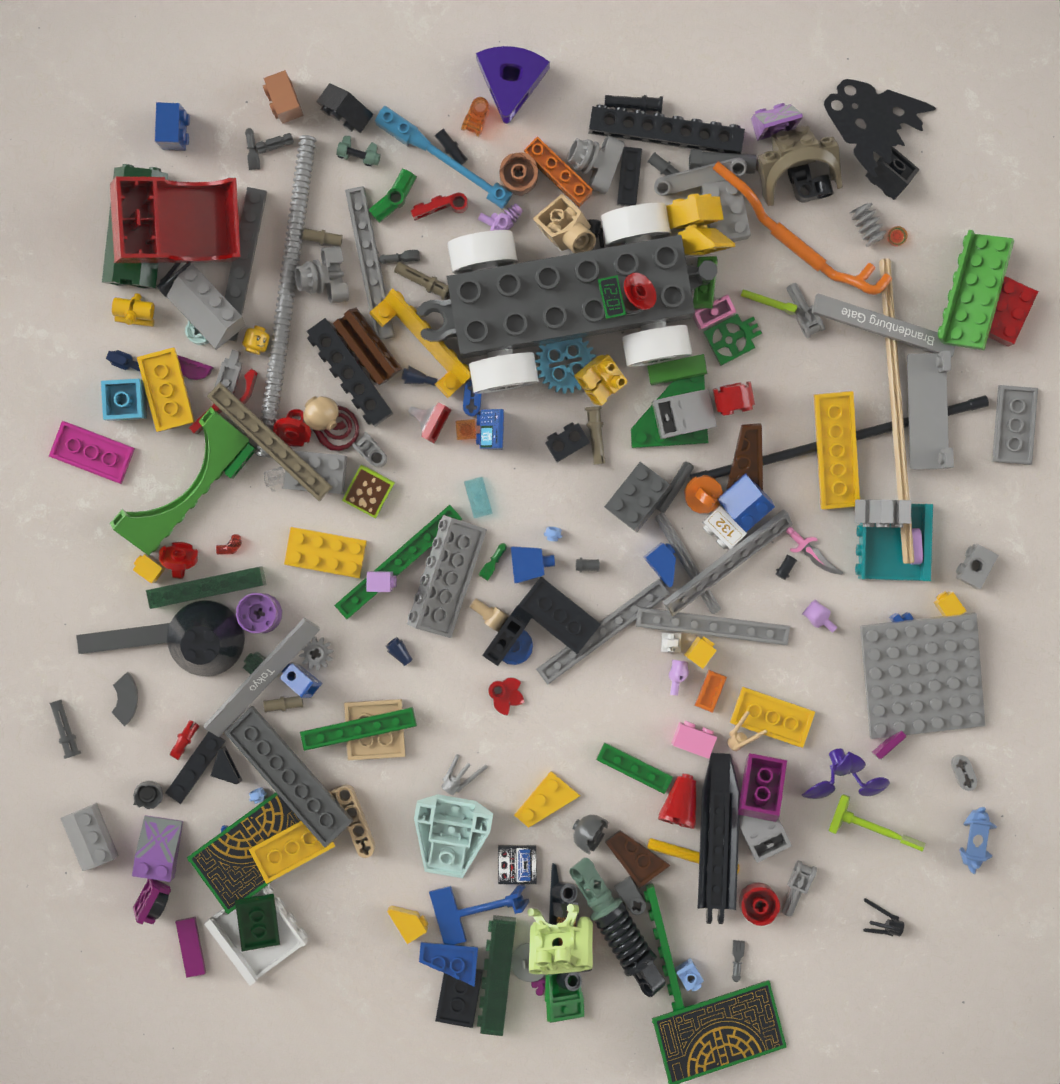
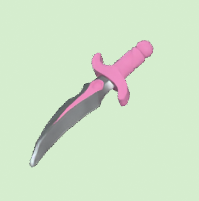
(812, 552)

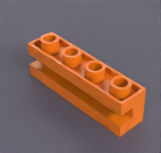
(559, 172)

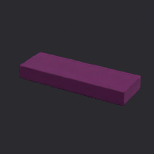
(190, 947)

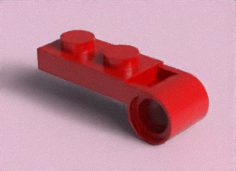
(439, 203)

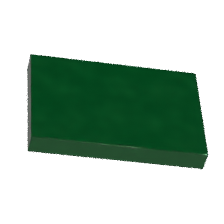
(257, 922)

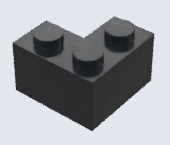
(344, 107)

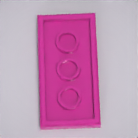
(91, 452)

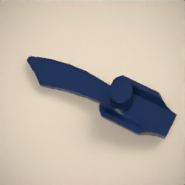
(122, 360)

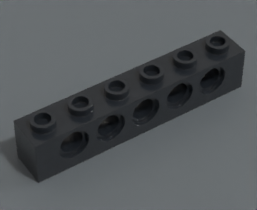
(323, 330)

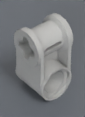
(368, 448)

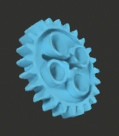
(568, 379)

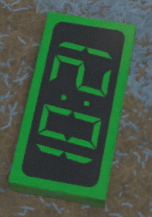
(611, 297)

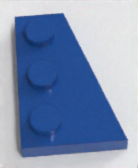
(451, 959)

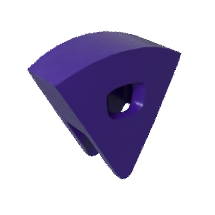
(511, 76)

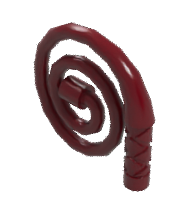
(341, 425)

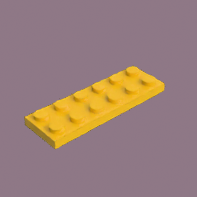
(836, 449)

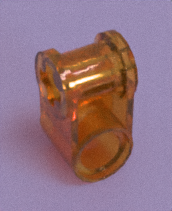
(476, 120)

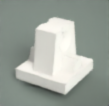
(671, 642)

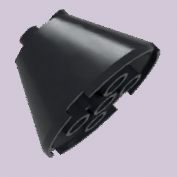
(205, 638)

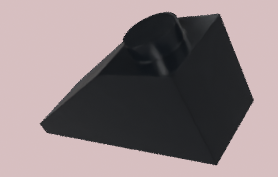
(507, 635)

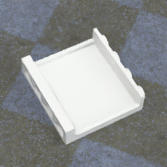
(257, 962)

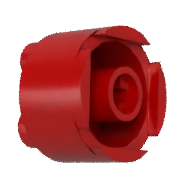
(734, 397)
(769, 907)

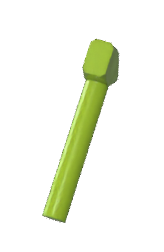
(788, 307)

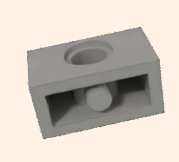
(986, 561)

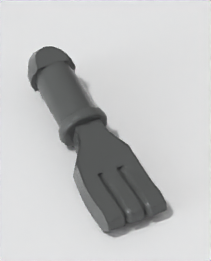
(253, 158)
(406, 256)
(738, 953)

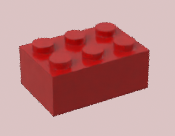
(1011, 311)

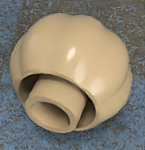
(321, 413)

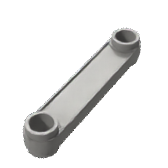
(696, 177)

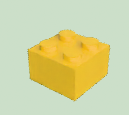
(694, 211)

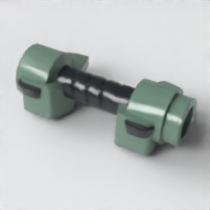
(370, 156)

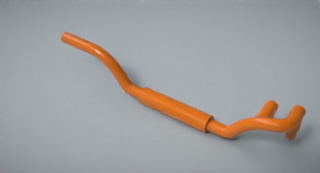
(798, 246)

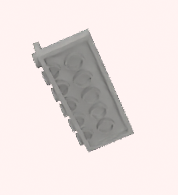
(446, 576)

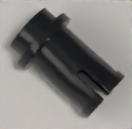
(786, 567)

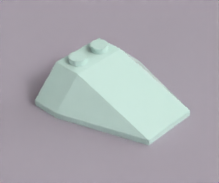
(450, 833)

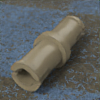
(322, 237)
(282, 703)

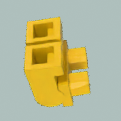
(600, 379)

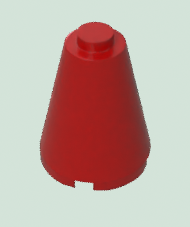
(681, 803)

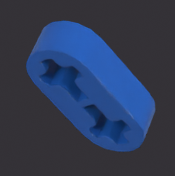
(467, 398)

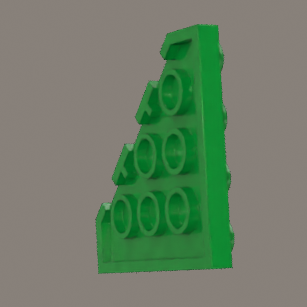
(645, 430)

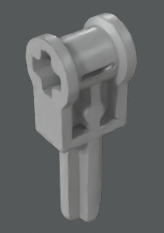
(804, 315)
(799, 883)

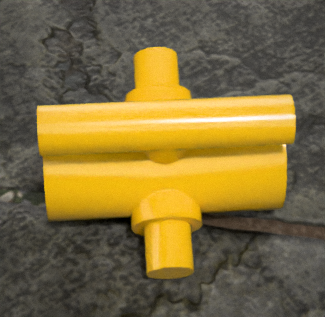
(133, 311)

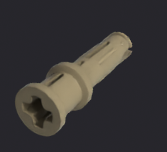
(430, 283)
(595, 424)

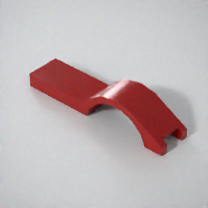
(250, 377)

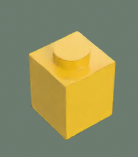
(148, 568)
(949, 604)

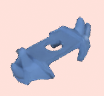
(979, 825)

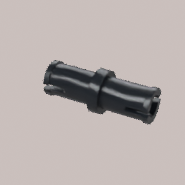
(451, 147)

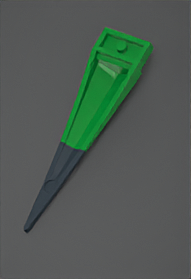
(560, 1003)

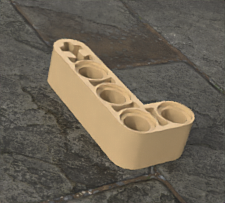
(359, 820)

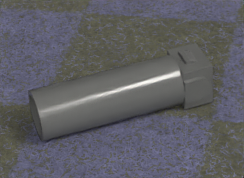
(698, 159)

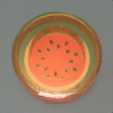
(897, 236)

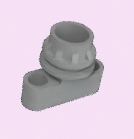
(587, 156)
(313, 277)

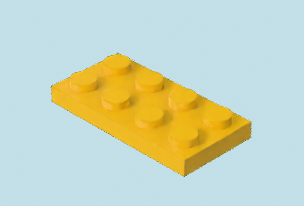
(165, 389)
(325, 552)
(778, 717)
(286, 851)

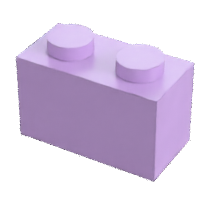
(380, 581)

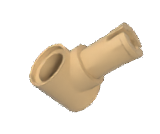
(493, 616)

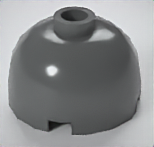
(589, 832)

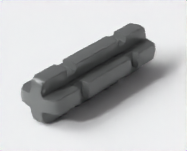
(274, 143)

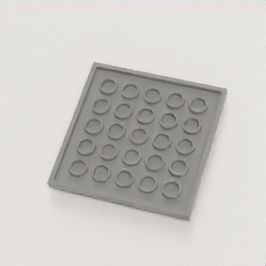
(922, 675)

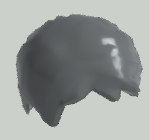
(148, 795)

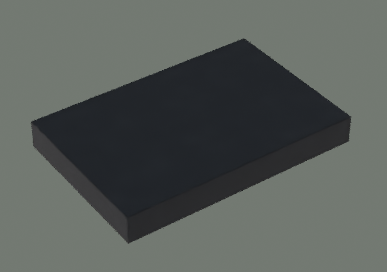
(458, 1001)

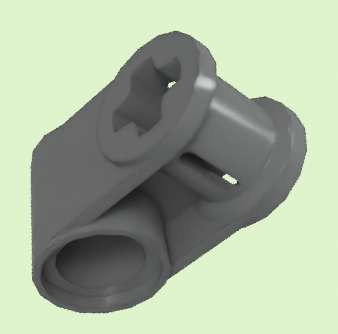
(629, 893)

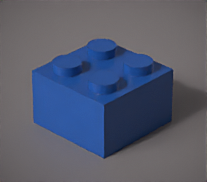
(171, 126)

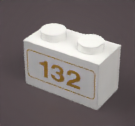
(724, 528)

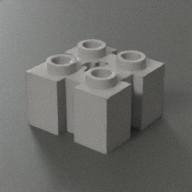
(883, 512)

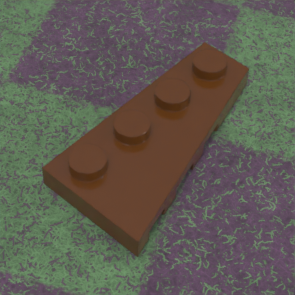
(748, 455)

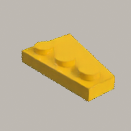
(545, 800)

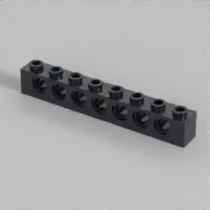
(657, 136)

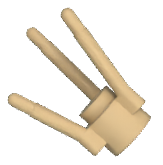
(739, 740)

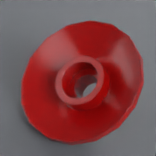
(640, 291)

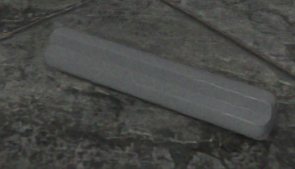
(676, 484)

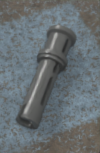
(70, 738)

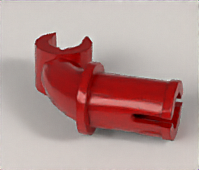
(183, 739)

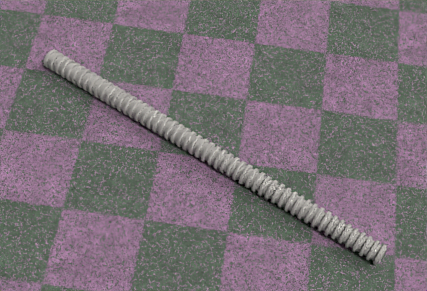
(287, 283)

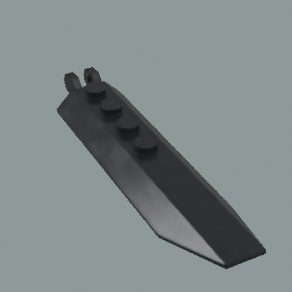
(719, 838)

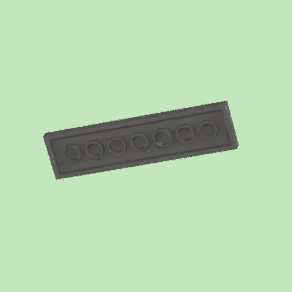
(289, 776)

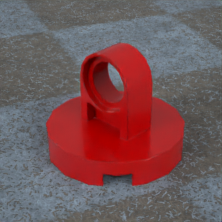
(292, 430)
(178, 558)

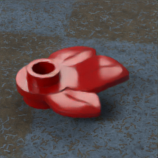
(508, 696)

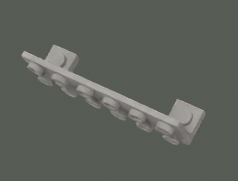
(928, 411)

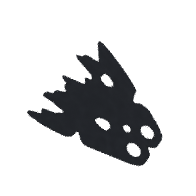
(879, 120)

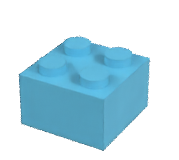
(123, 399)

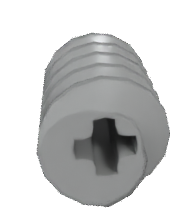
(868, 224)

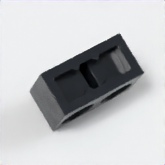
(569, 446)

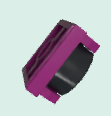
(151, 901)

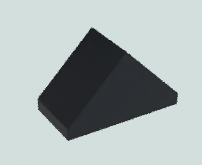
(225, 768)

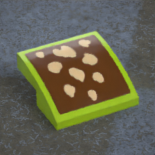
(368, 491)

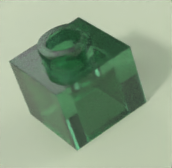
(253, 661)

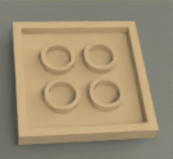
(378, 746)

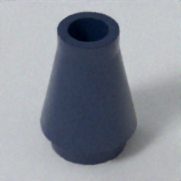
(399, 651)

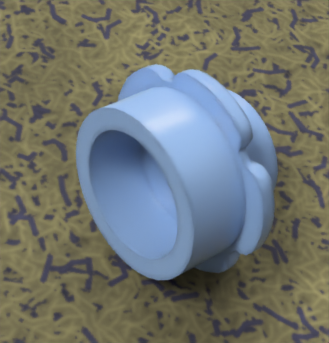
(553, 533)
(257, 795)

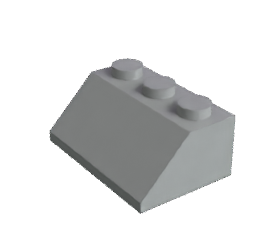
(89, 837)

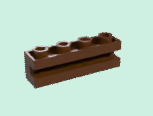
(367, 346)

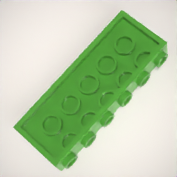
(975, 290)

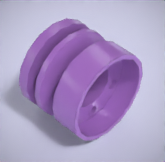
(248, 615)

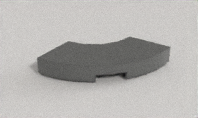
(127, 698)

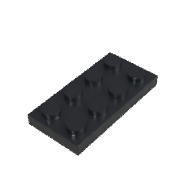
(559, 615)

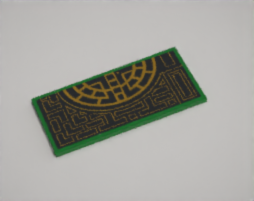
(226, 859)
(719, 1032)

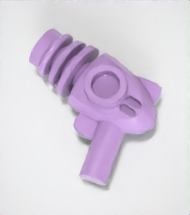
(502, 221)

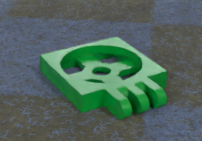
(745, 331)

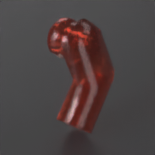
(231, 547)

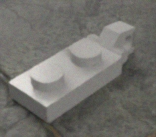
(230, 371)

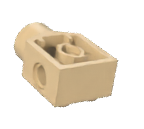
(566, 226)

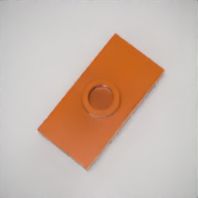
(710, 691)

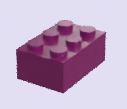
(762, 787)

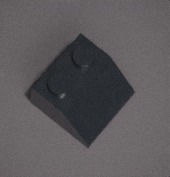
(893, 176)

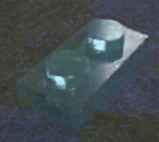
(478, 497)

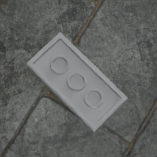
(1015, 424)

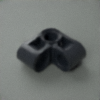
(801, 178)

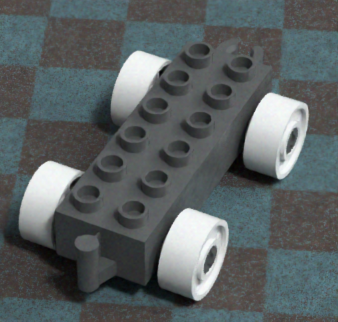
(558, 298)

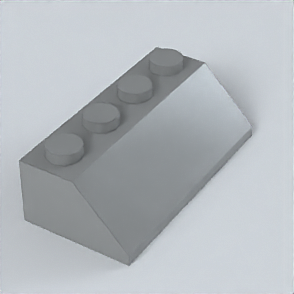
(205, 307)

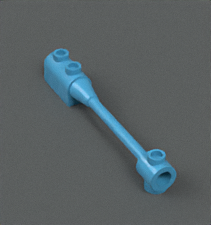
(409, 134)

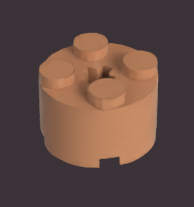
(516, 163)

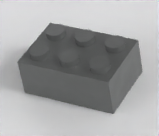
(638, 497)

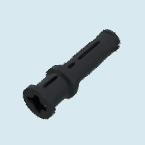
(643, 103)

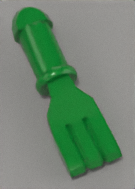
(489, 567)

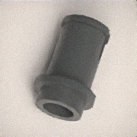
(587, 565)

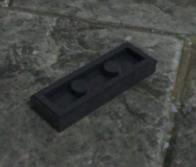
(629, 176)

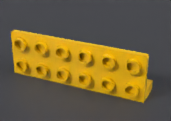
(393, 306)

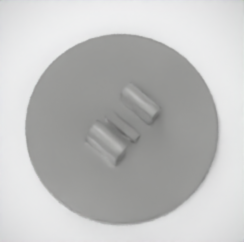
(520, 964)

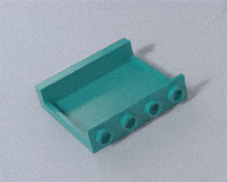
(882, 549)

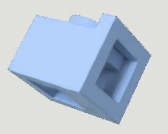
(686, 969)

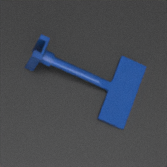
(450, 916)

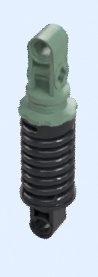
(618, 928)

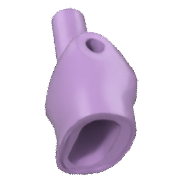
(819, 615)
(677, 674)

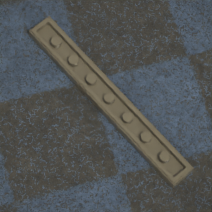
(269, 441)

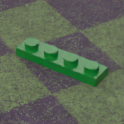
(634, 768)

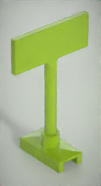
(842, 815)

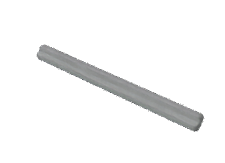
(685, 559)

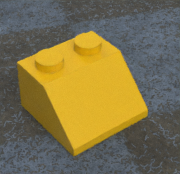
(704, 240)

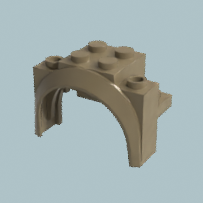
(792, 150)

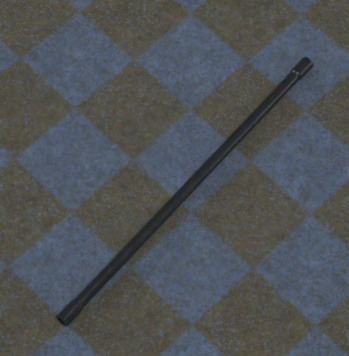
(972, 404)

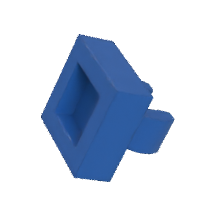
(897, 618)

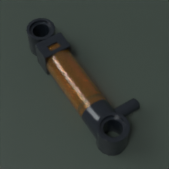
(561, 912)

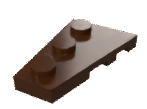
(635, 858)

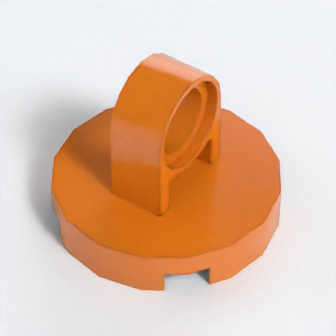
(702, 494)

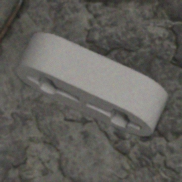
(968, 770)

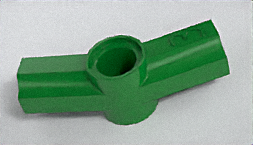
(402, 186)

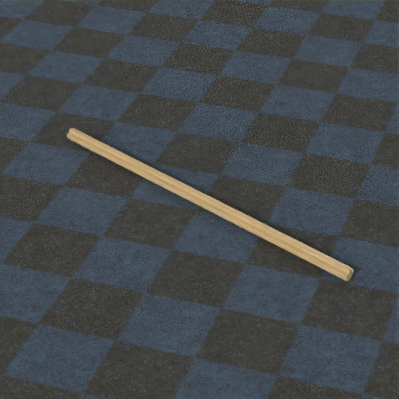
(897, 414)

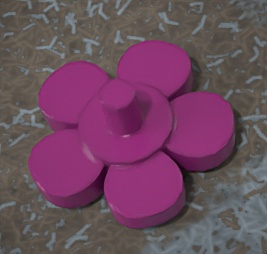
(541, 986)

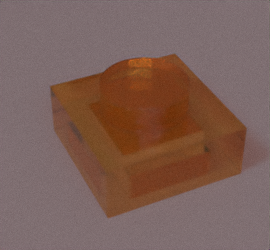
(465, 429)

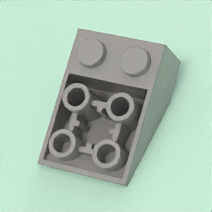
(684, 414)
(763, 836)

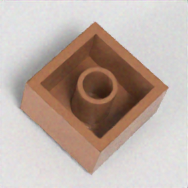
(283, 97)

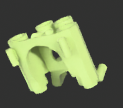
(575, 952)

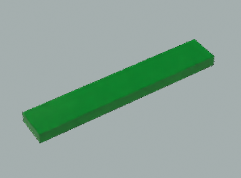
(358, 728)

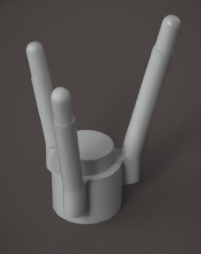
(452, 783)

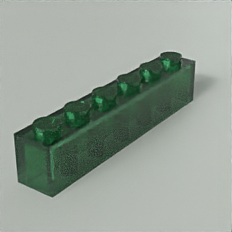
(206, 587)
(498, 975)

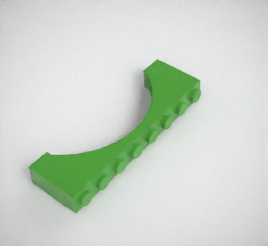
(150, 527)

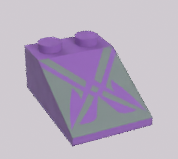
(772, 121)
(158, 849)

